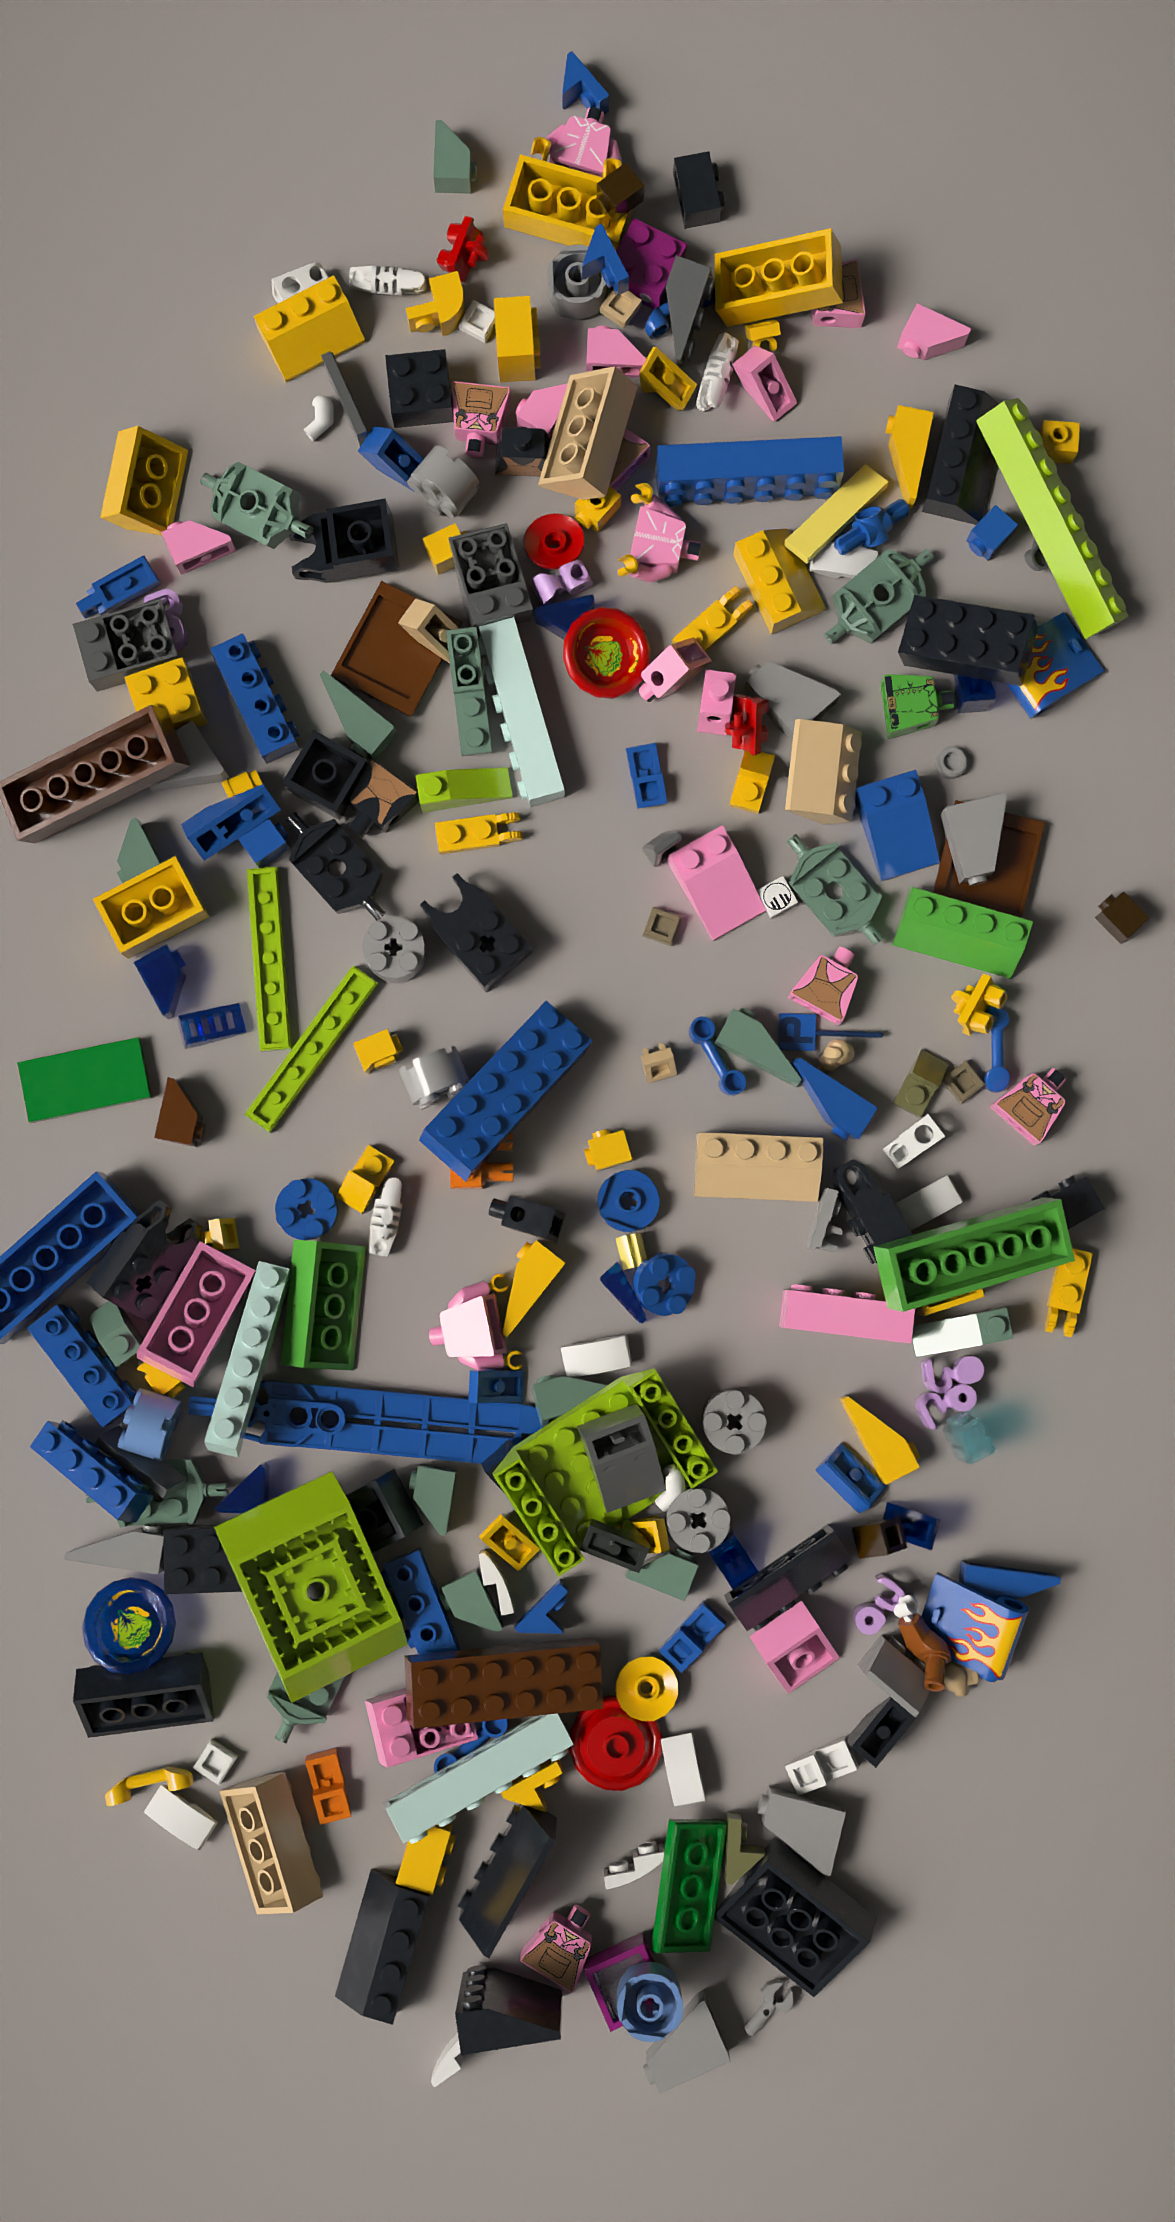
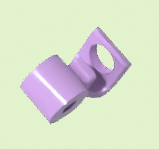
(572, 578)
(177, 628)
(964, 1371)
(958, 1397)
(870, 1617)

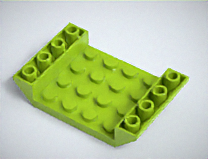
(552, 1478)

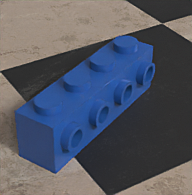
(254, 697)
(83, 1364)
(92, 1471)
(419, 1603)

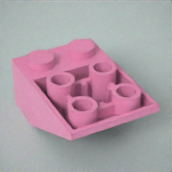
(396, 1738)

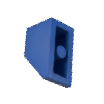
(390, 454)

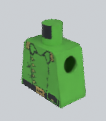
(912, 703)

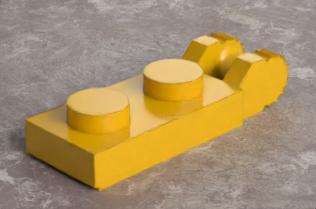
(714, 621)
(475, 833)
(1068, 1291)

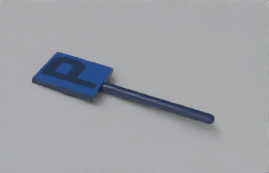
(799, 1031)

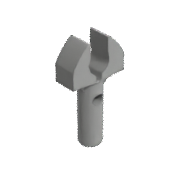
(769, 2005)

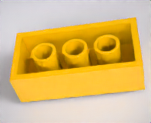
(557, 204)
(778, 277)

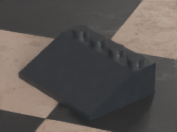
(506, 1875)
(796, 1918)
(505, 2011)

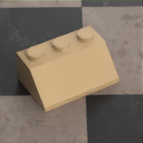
(823, 771)

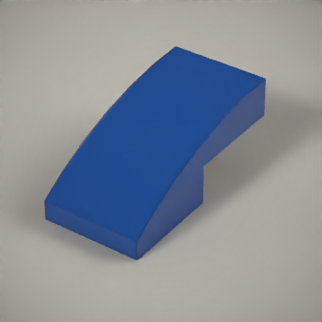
(646, 775)
(692, 1636)

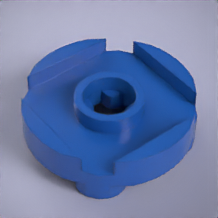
(619, 1185)
(313, 1225)
(679, 1291)

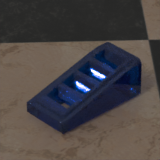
(201, 1038)
(619, 1286)

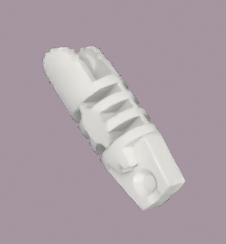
(386, 280)
(717, 372)
(385, 1217)

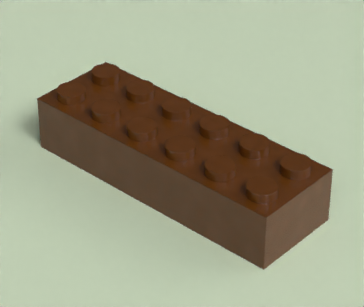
(92, 774)
(503, 1682)

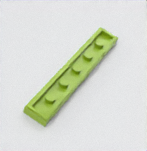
(269, 959)
(311, 1049)

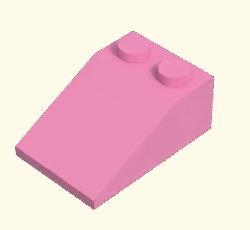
(716, 882)

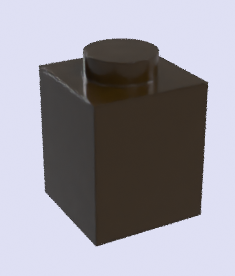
(619, 192)
(1121, 916)
(879, 1537)

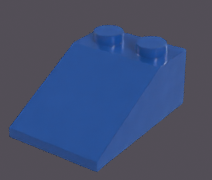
(897, 825)

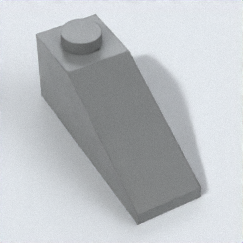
(134, 1550)

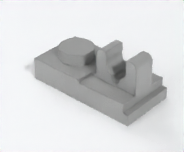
(828, 1207)

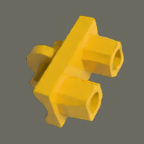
(974, 1002)

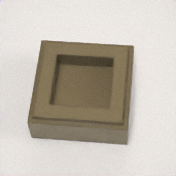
(662, 926)
(963, 1082)

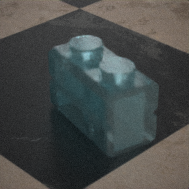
(968, 1438)

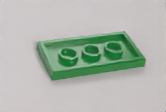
(84, 1080)
(689, 1885)

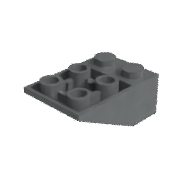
(686, 291)
(490, 576)
(124, 643)
(622, 1457)

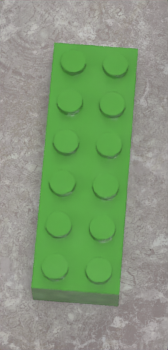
(973, 1254)

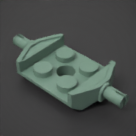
(275, 508)
(859, 609)
(828, 866)
(184, 1504)
(307, 1710)

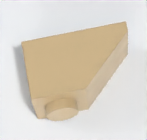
(428, 626)

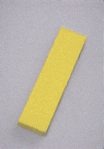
(836, 513)

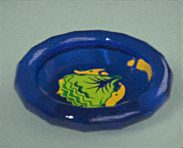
(129, 1625)

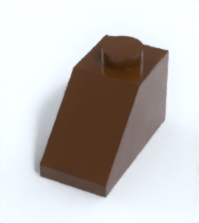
(179, 1117)

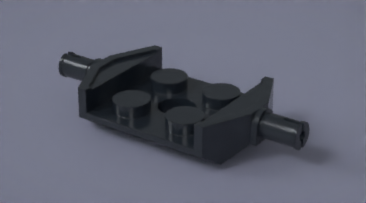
(320, 847)

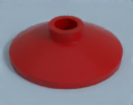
(553, 530)

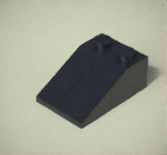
(384, 1511)

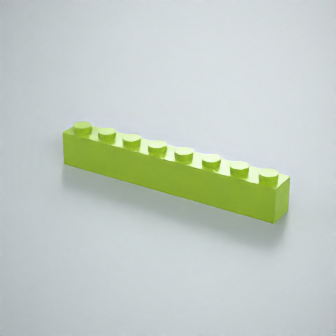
(1052, 517)

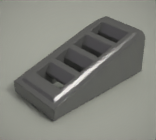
(661, 847)

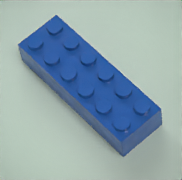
(749, 470)
(505, 1091)
(60, 1250)

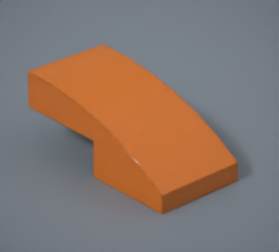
(328, 1786)

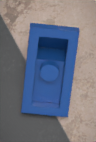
(582, 84)
(604, 258)
(496, 1386)
(537, 1617)

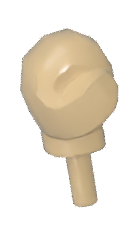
(835, 1054)
(959, 1678)

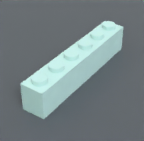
(521, 712)
(248, 1359)
(477, 1775)

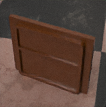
(384, 657)
(1010, 882)

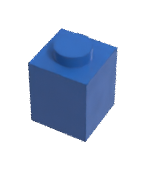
(991, 533)
(265, 842)

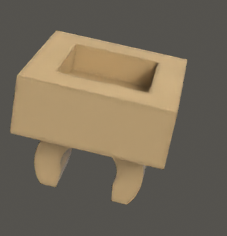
(621, 307)
(658, 1064)

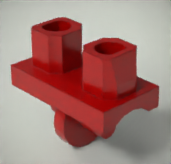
(466, 249)
(747, 725)

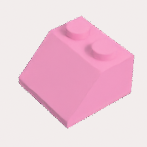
(794, 1647)

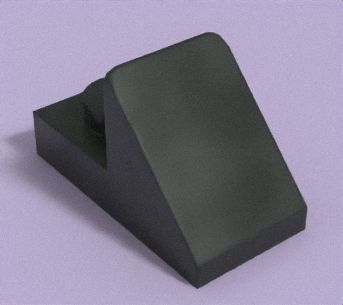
(619, 1546)

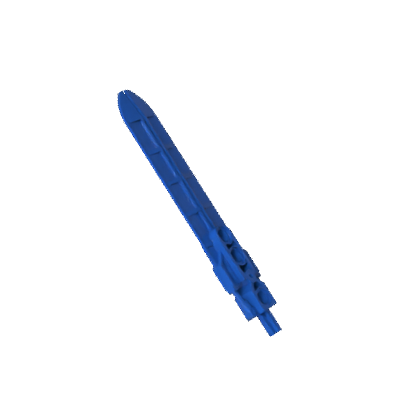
(387, 1406)

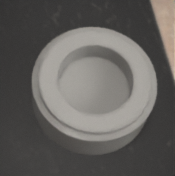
(951, 762)

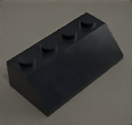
(962, 459)
(787, 1578)
(163, 1696)
(381, 1947)

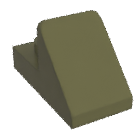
(920, 1083)
(739, 1857)

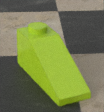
(462, 787)

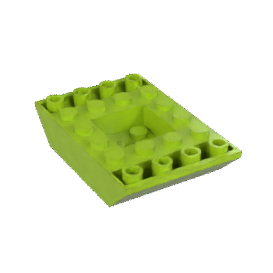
(283, 1550)

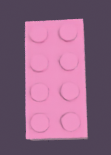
(196, 1314)
(843, 1315)

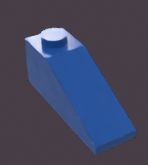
(229, 820)
(836, 1103)
(1005, 1581)

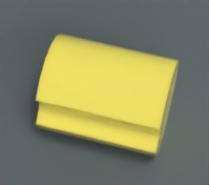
(631, 1250)

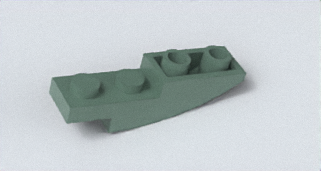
(469, 691)

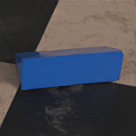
(850, 1478)

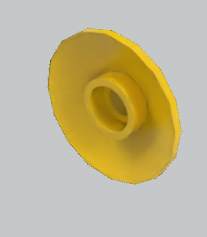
(646, 1705)

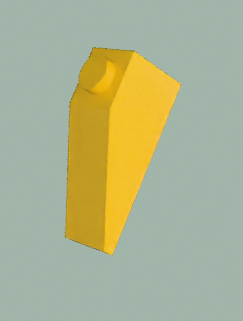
(907, 445)
(531, 1278)
(886, 1448)

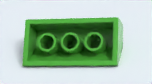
(961, 932)
(323, 1305)

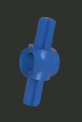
(871, 526)

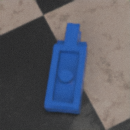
(119, 588)

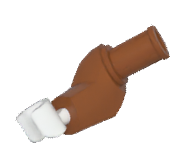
(923, 1643)

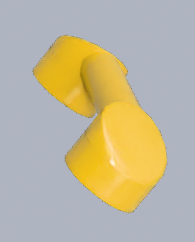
(176, 1779)

